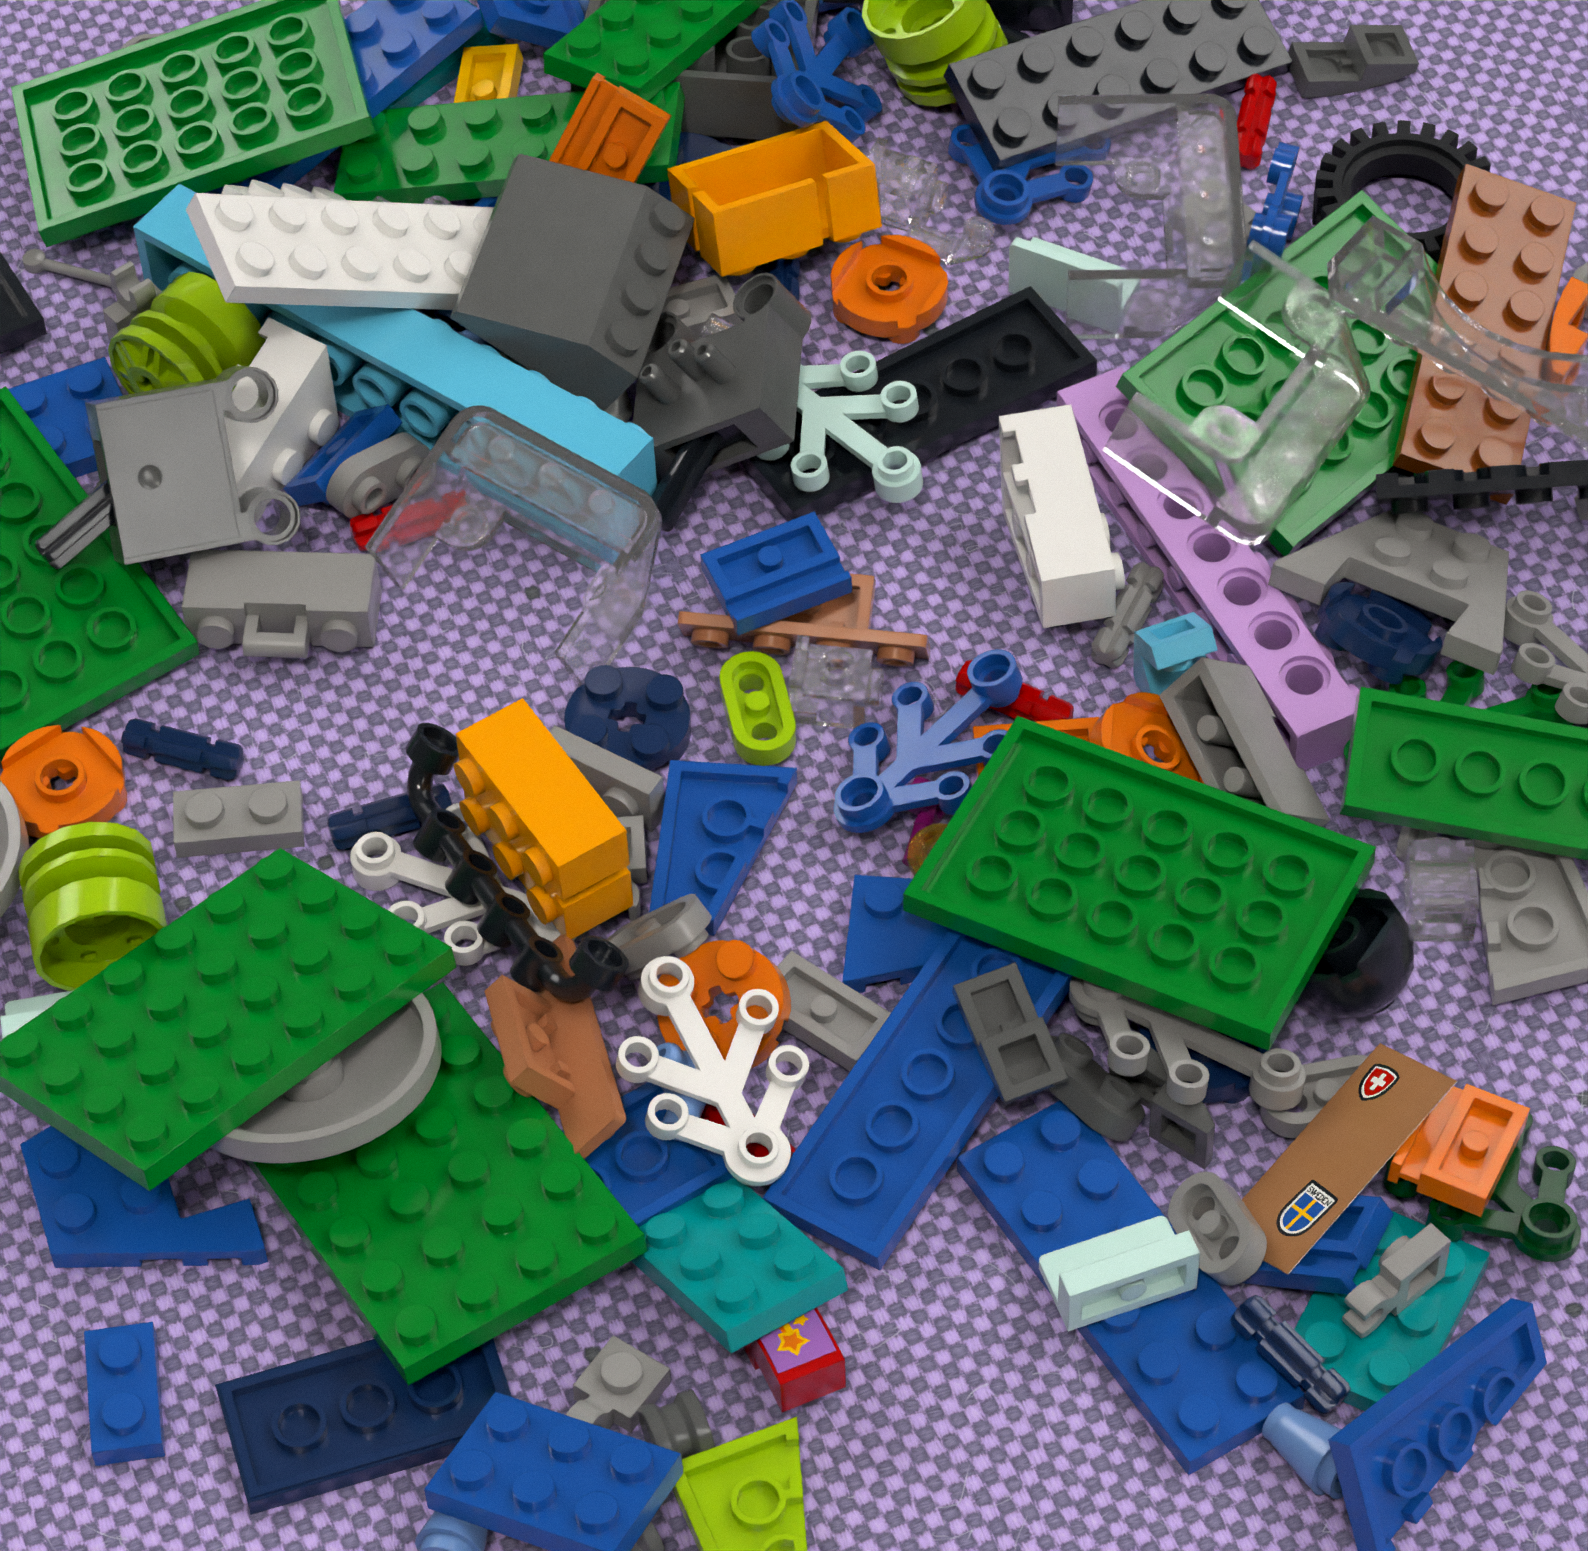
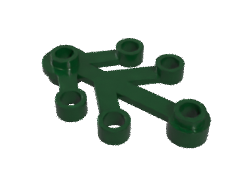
(1539, 1226)

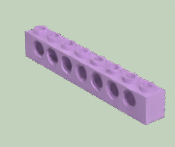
(1223, 586)

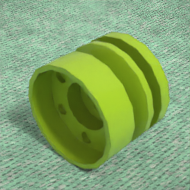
(926, 37)
(184, 337)
(88, 899)

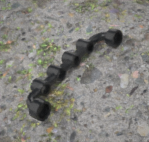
(538, 967)

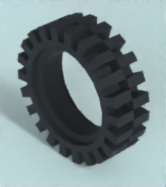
(1388, 156)

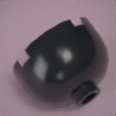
(1364, 960)

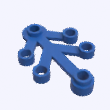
(801, 92)
(1005, 194)
(1281, 208)
(871, 799)

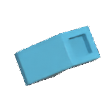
(1169, 650)

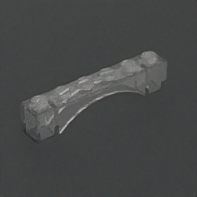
(1389, 285)

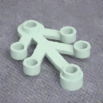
(894, 469)

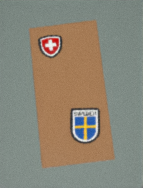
(1342, 1151)

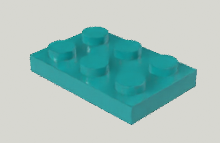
(737, 1264)
(1402, 1341)

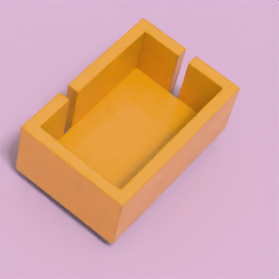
(776, 198)
(543, 820)

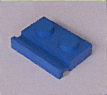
(776, 573)
(1337, 1254)

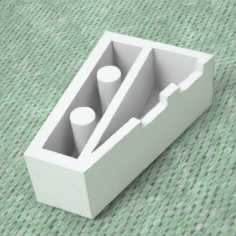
(303, 419)
(1056, 518)

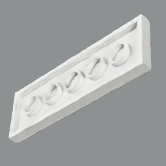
(337, 250)

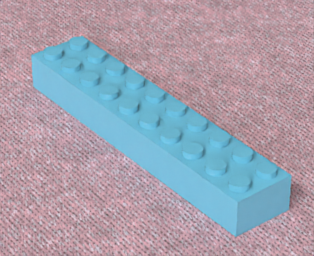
(413, 362)

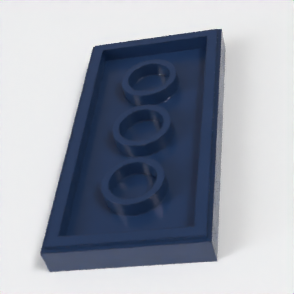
(349, 1419)

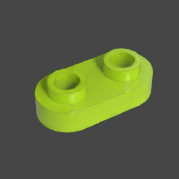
(760, 712)

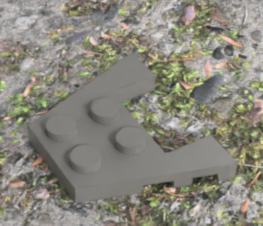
(1419, 564)

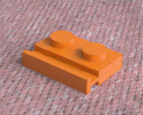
(611, 132)
(1461, 1148)

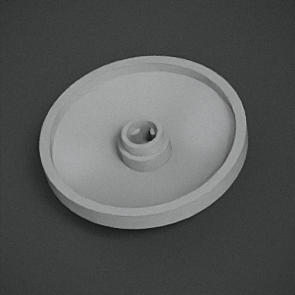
(349, 1096)

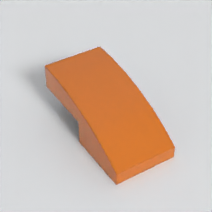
(1569, 313)

